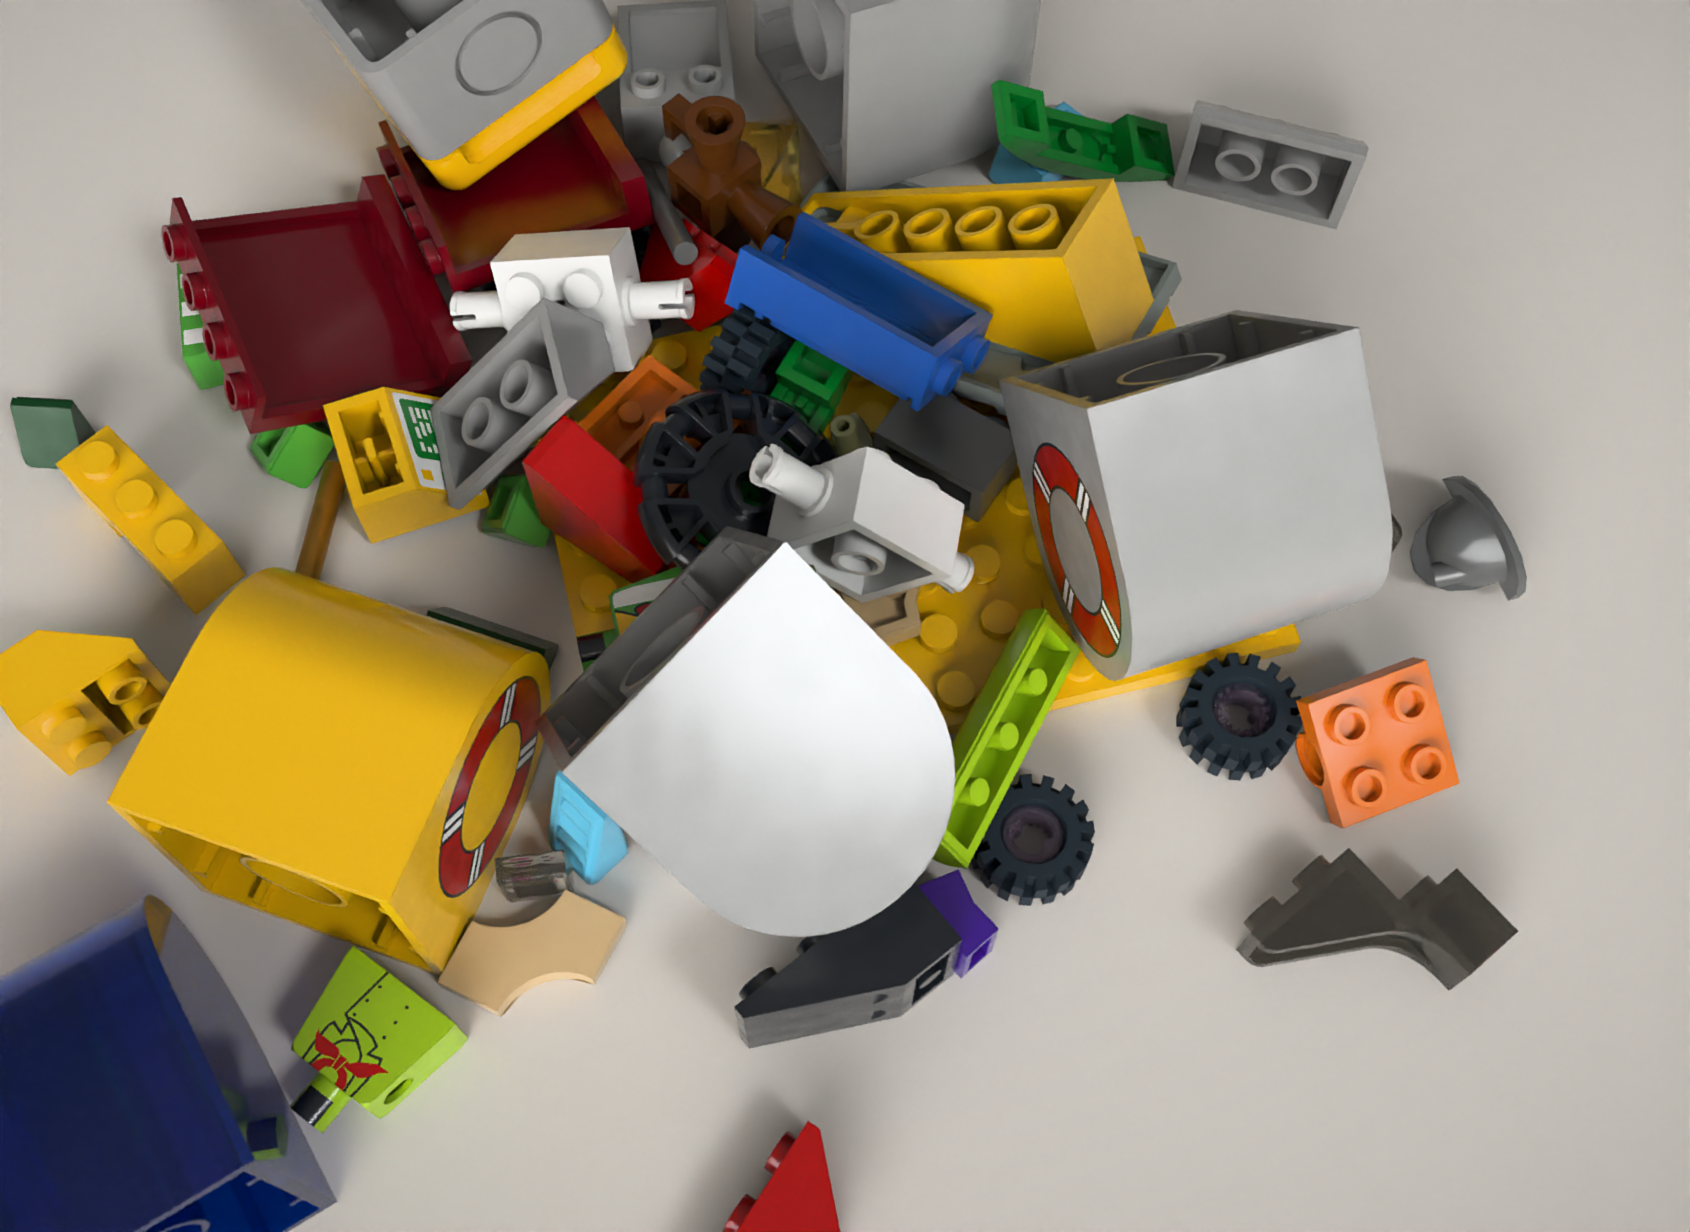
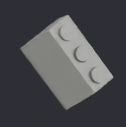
(1269, 164)
(517, 395)

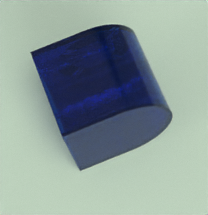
(142, 1093)

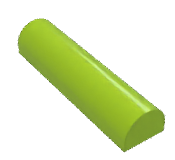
(1003, 728)

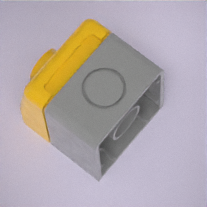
(474, 75)

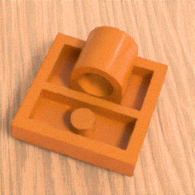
(633, 406)
(1375, 742)

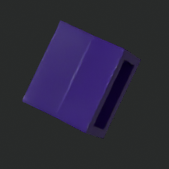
(956, 905)

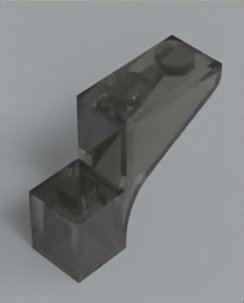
(1348, 909)

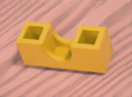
(151, 519)

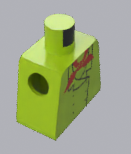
(369, 1042)

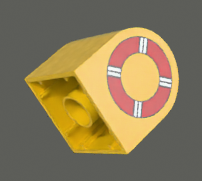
(340, 764)

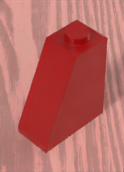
(591, 501)

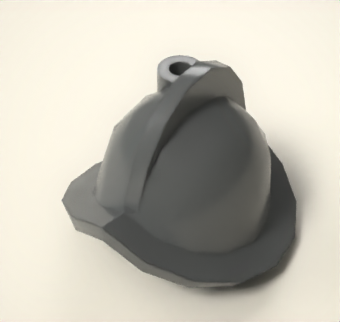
(1468, 544)

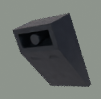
(852, 975)

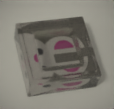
(534, 875)

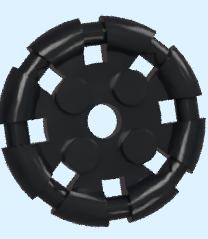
(710, 475)

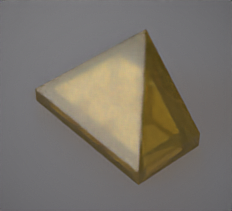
(779, 154)

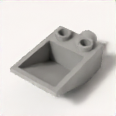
(670, 53)

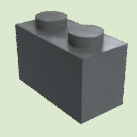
(953, 447)

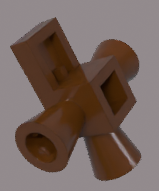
(720, 175)

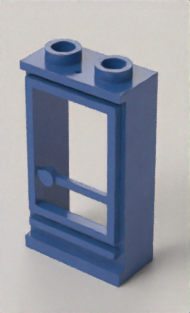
(862, 310)

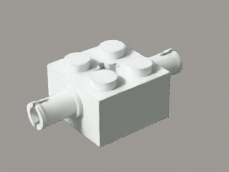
(584, 272)
(865, 522)

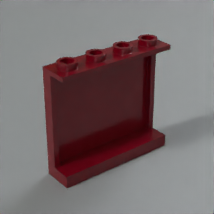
(559, 182)
(315, 305)

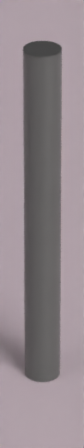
(667, 217)

